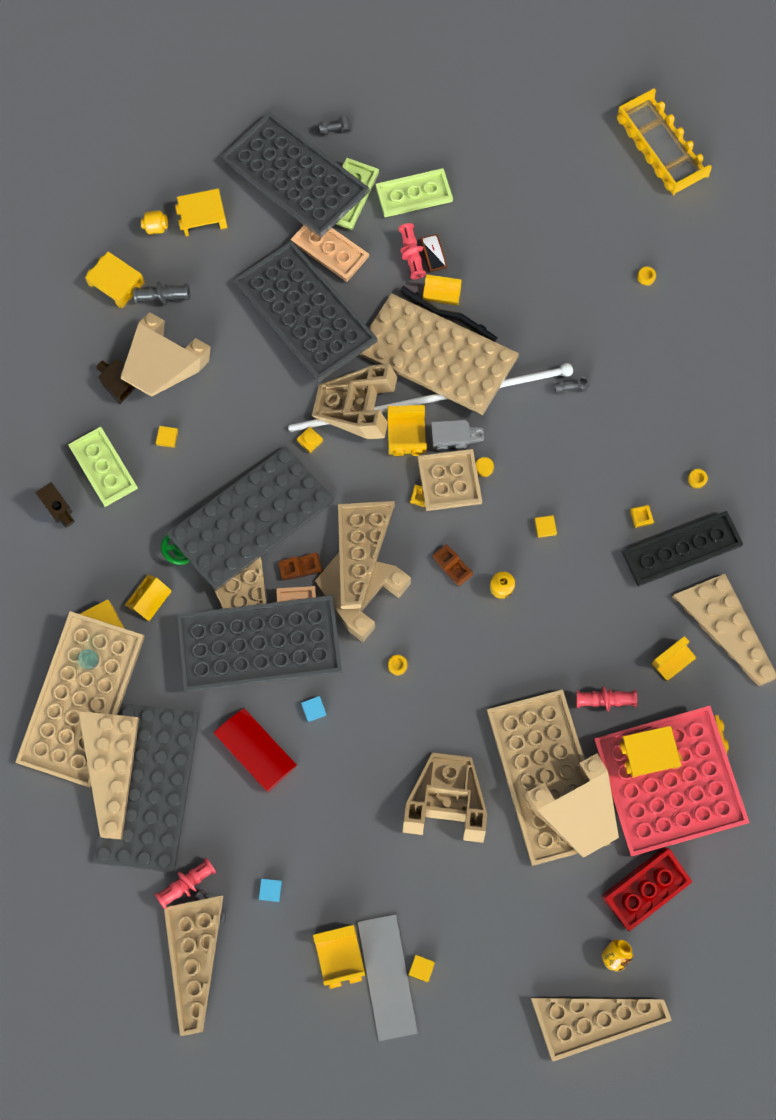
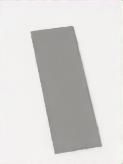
(387, 977)

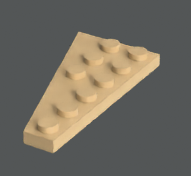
(360, 540)
(244, 589)
(724, 620)
(110, 756)
(192, 946)
(586, 1023)

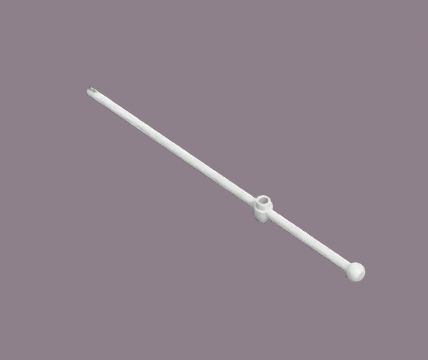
(565, 370)

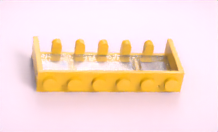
(662, 142)

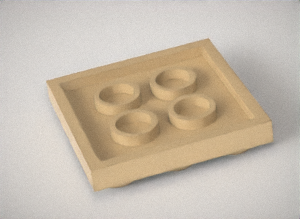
(449, 480)

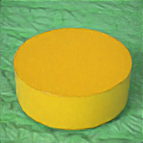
(646, 275)
(484, 467)
(697, 478)
(397, 664)

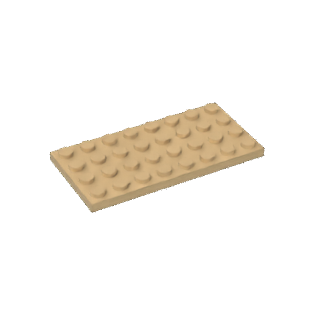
(439, 354)
(55, 732)
(538, 747)

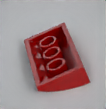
(255, 749)
(646, 888)

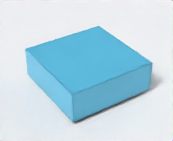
(313, 709)
(270, 890)

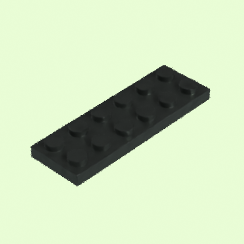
(682, 548)

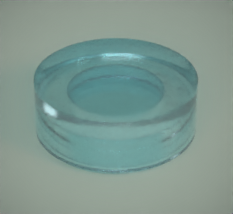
(88, 659)

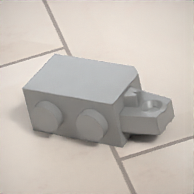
(454, 435)

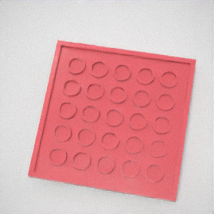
(680, 801)

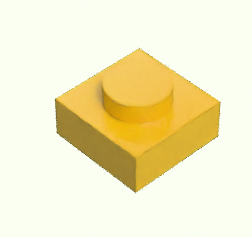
(309, 440)

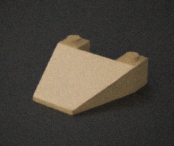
(158, 362)
(351, 400)
(354, 619)
(448, 792)
(584, 815)

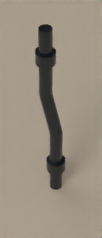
(417, 299)

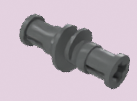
(161, 293)

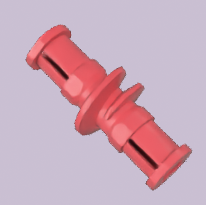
(411, 251)
(606, 698)
(184, 883)

